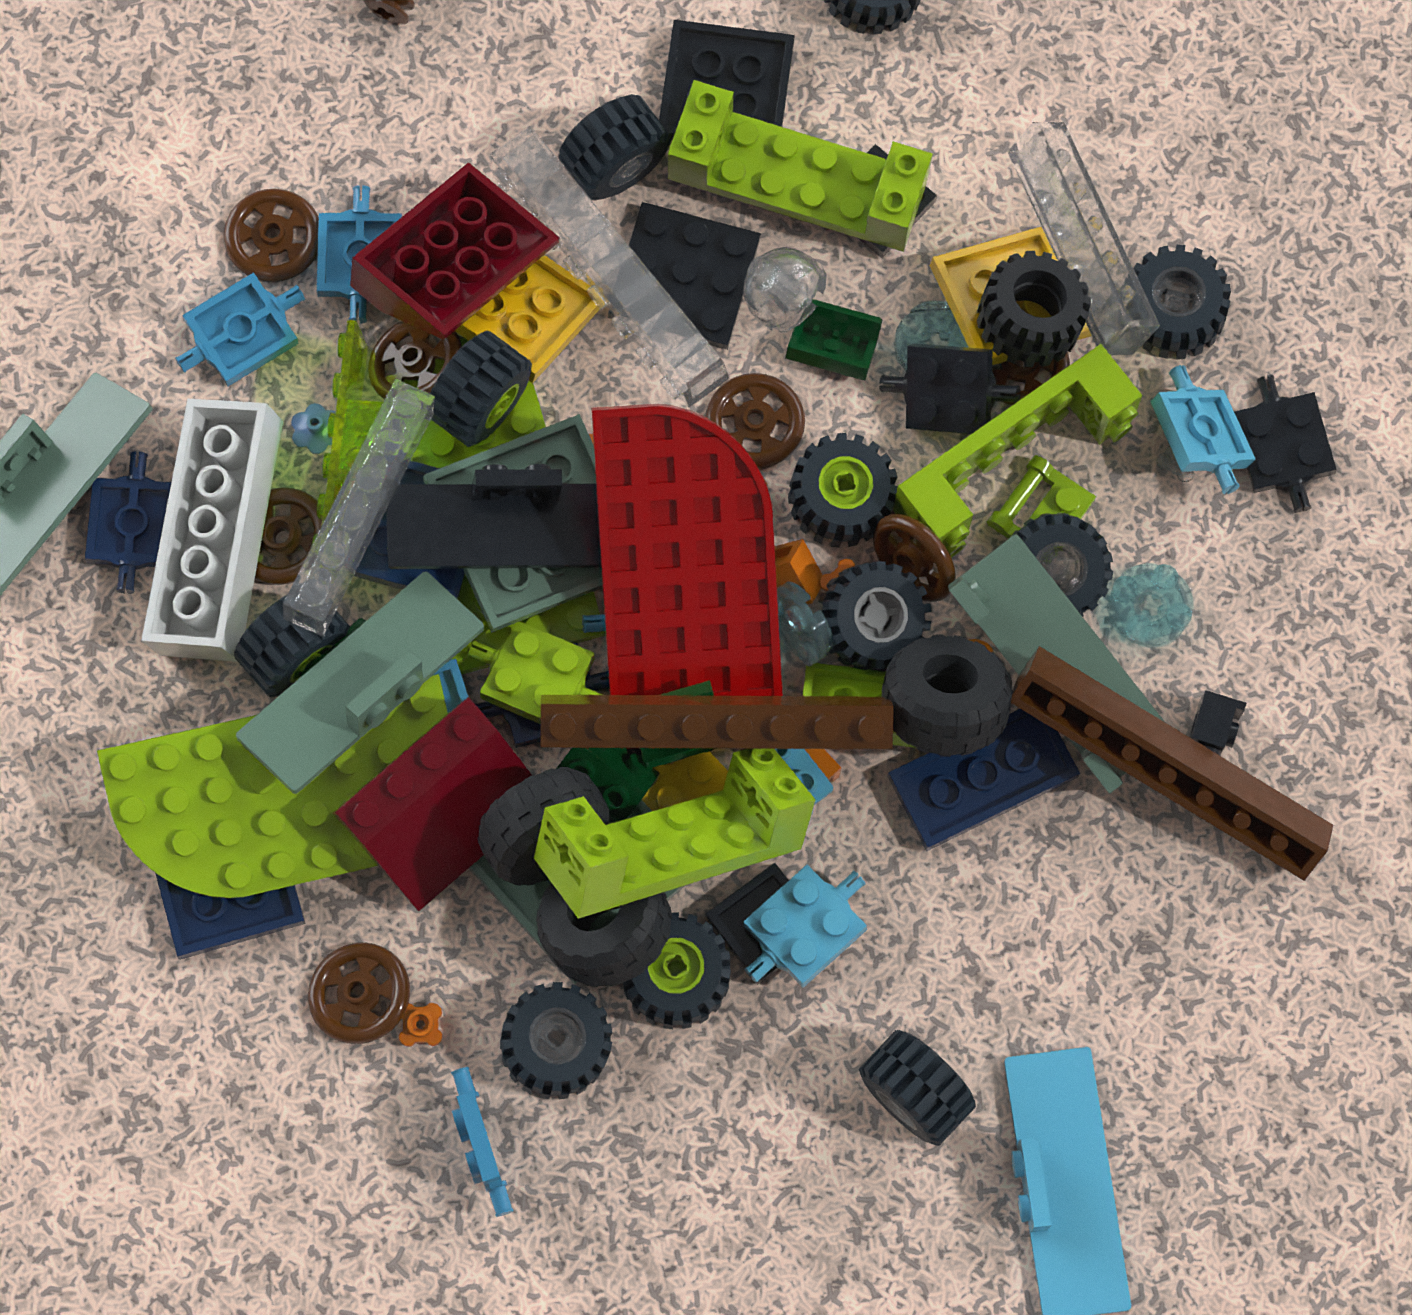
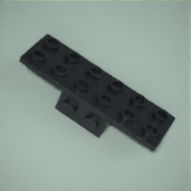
(495, 522)

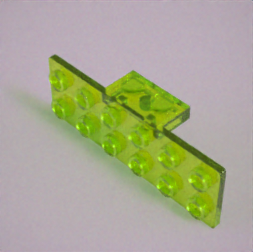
(352, 417)

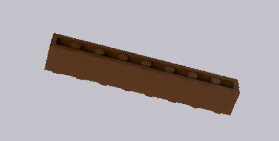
(716, 722)
(1172, 763)

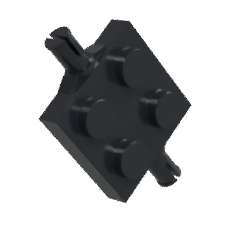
(948, 388)
(1286, 443)

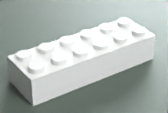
(212, 529)

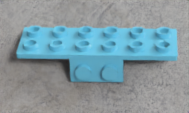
(1066, 1183)

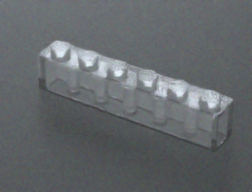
(1083, 235)
(358, 508)

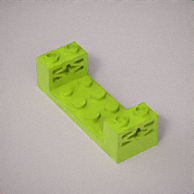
(797, 171)
(1092, 389)
(606, 866)

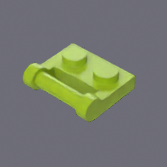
(1063, 497)

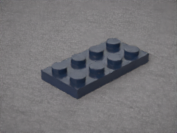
(965, 791)

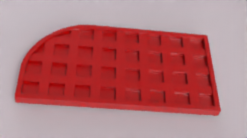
(684, 555)

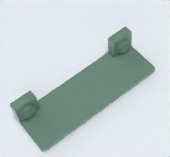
(1026, 609)

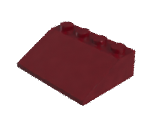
(450, 254)
(428, 803)

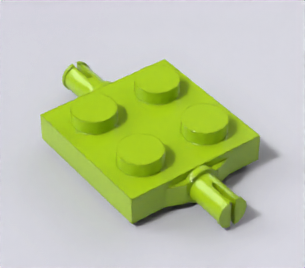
(532, 666)

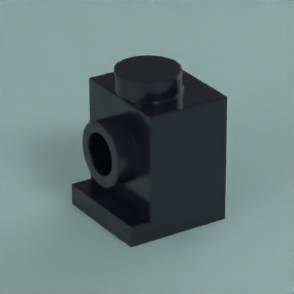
(1214, 721)

